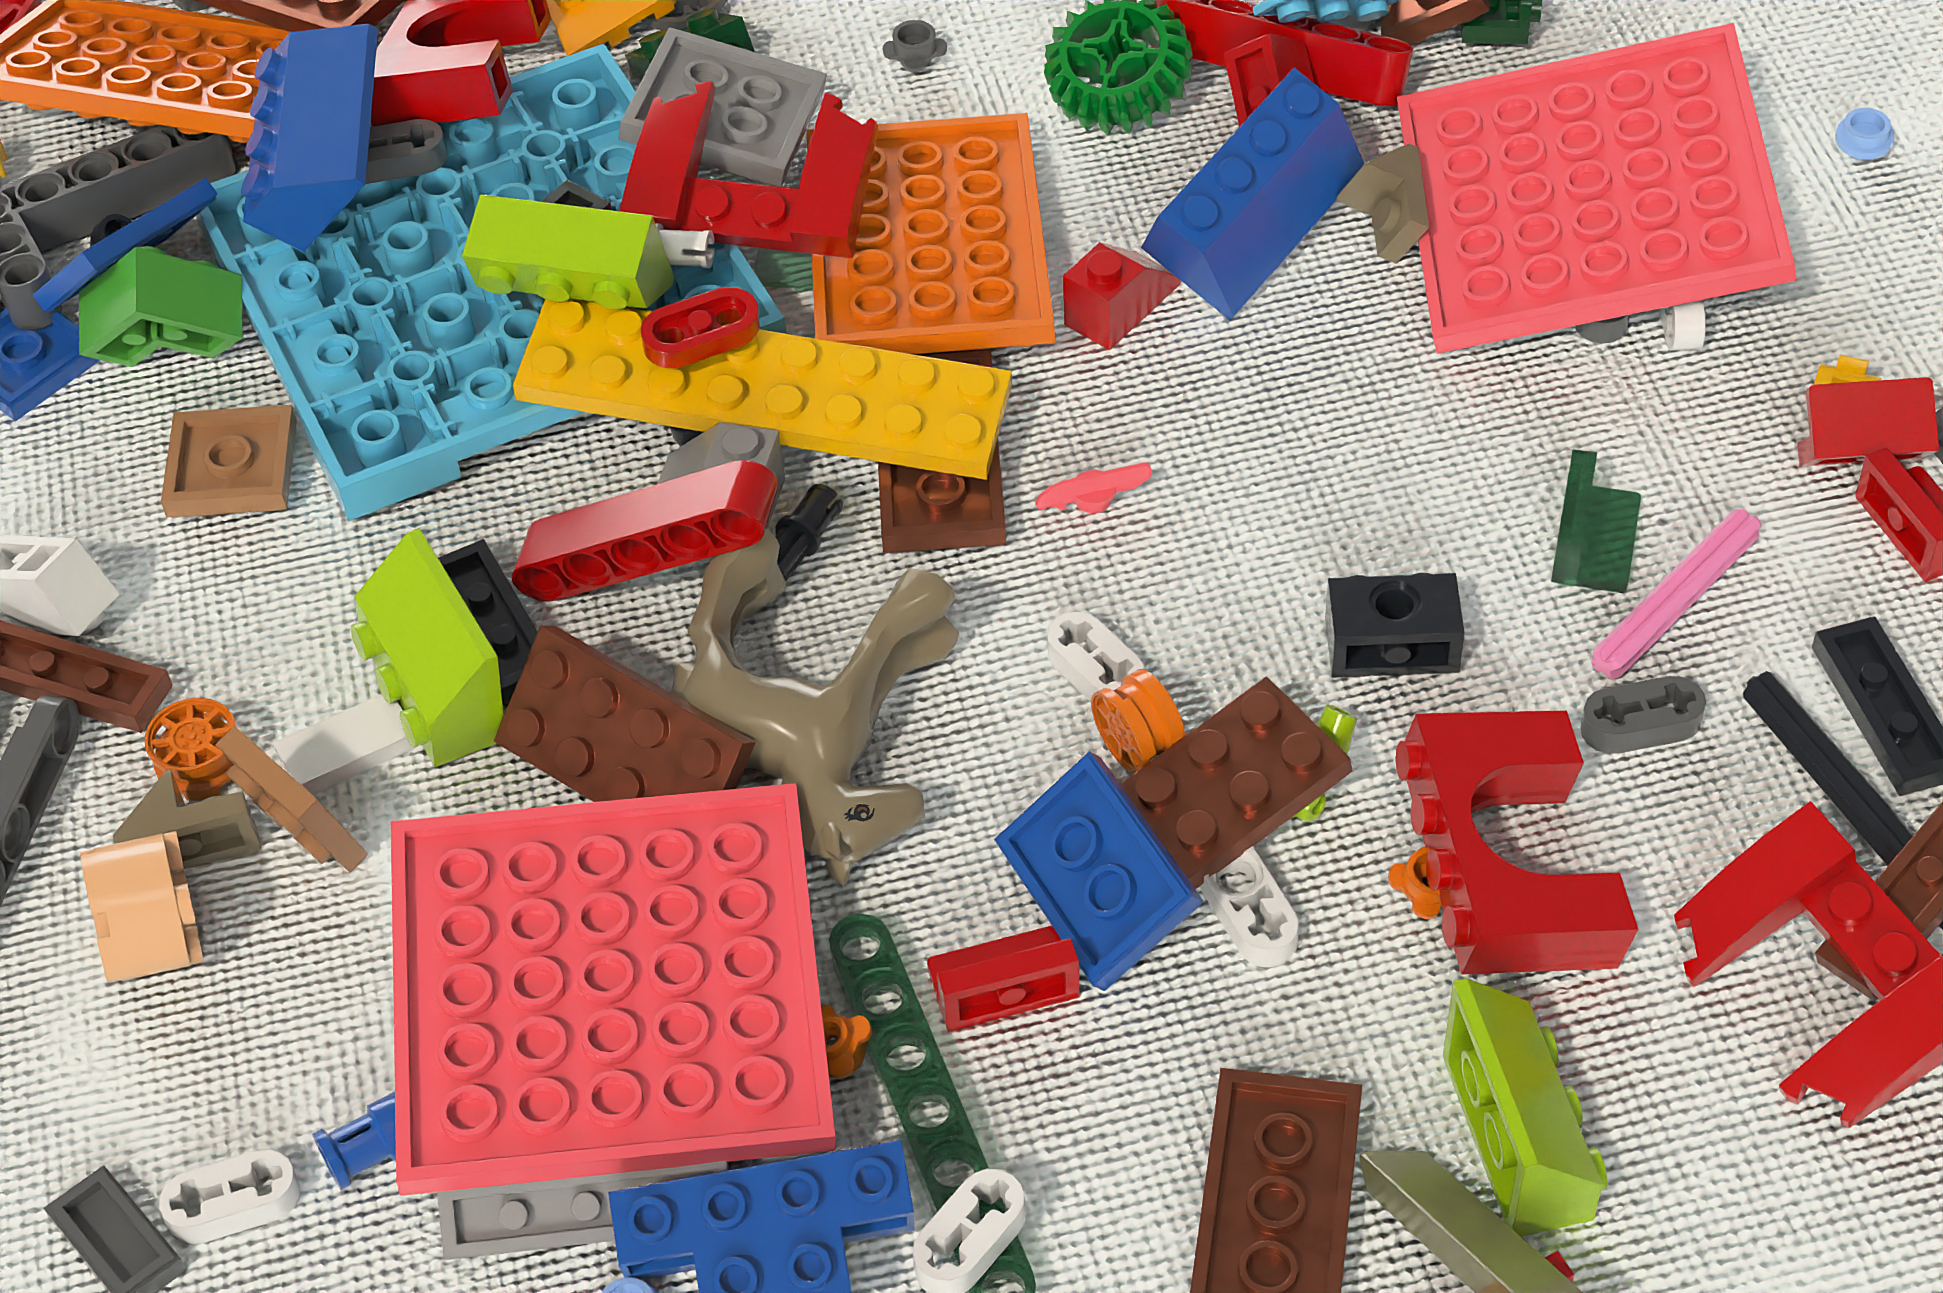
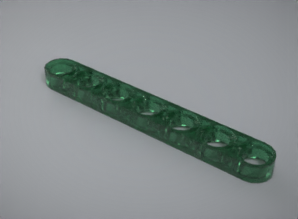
(915, 1086)

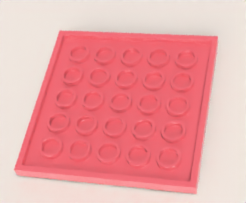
(1594, 189)
(604, 990)

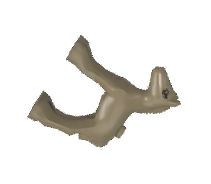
(808, 729)

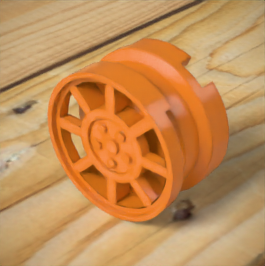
(1137, 719)
(189, 746)

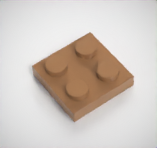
(229, 461)
(288, 802)

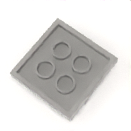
(756, 108)

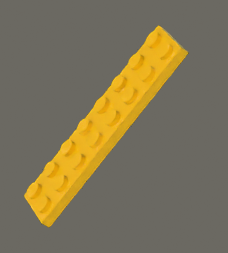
(805, 387)

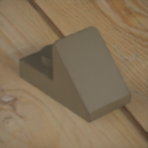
(1394, 196)
(205, 830)

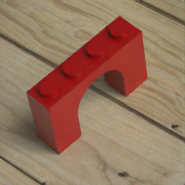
(448, 58)
(1491, 909)

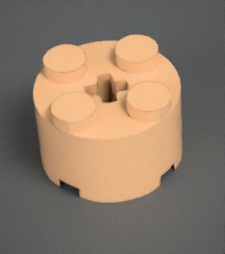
(141, 907)

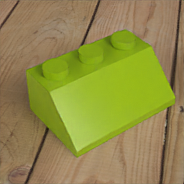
(566, 252)
(429, 653)
(1520, 1111)

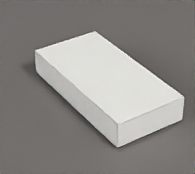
(344, 744)

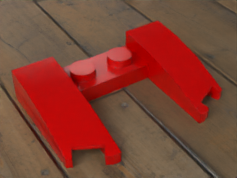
(813, 219)
(1815, 872)

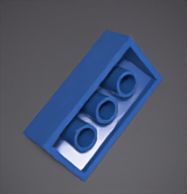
(309, 131)
(1257, 195)

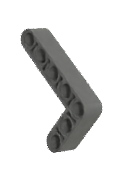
(81, 192)

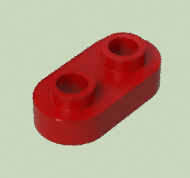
(696, 328)

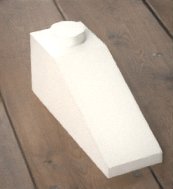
(52, 584)

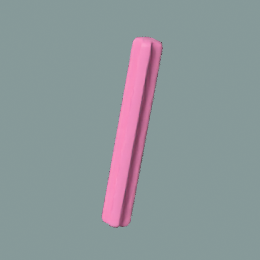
(1675, 594)

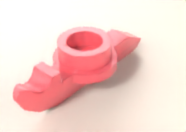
(1093, 488)

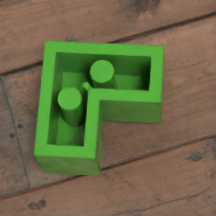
(156, 303)

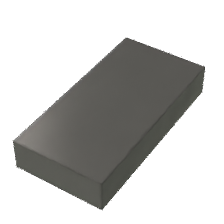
(114, 1236)

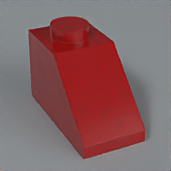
(1113, 292)

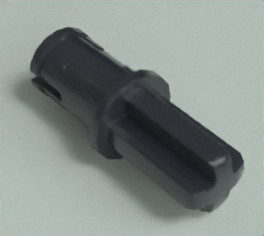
(801, 531)

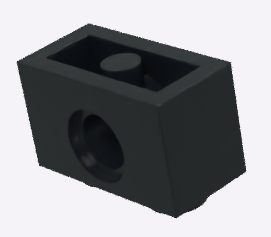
(1394, 625)

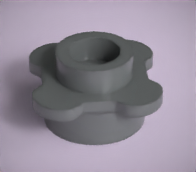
(914, 45)

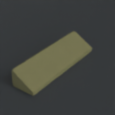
(1457, 1225)

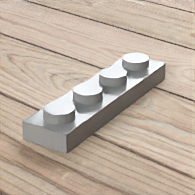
(541, 1212)

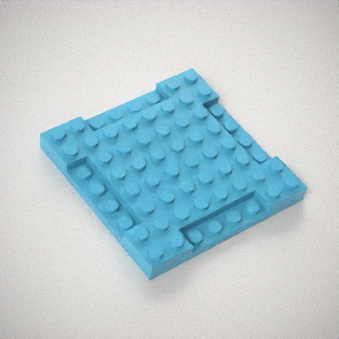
(379, 318)

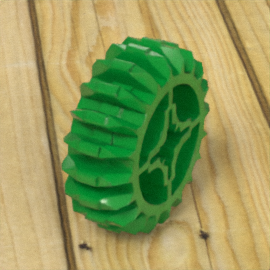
(1132, 76)

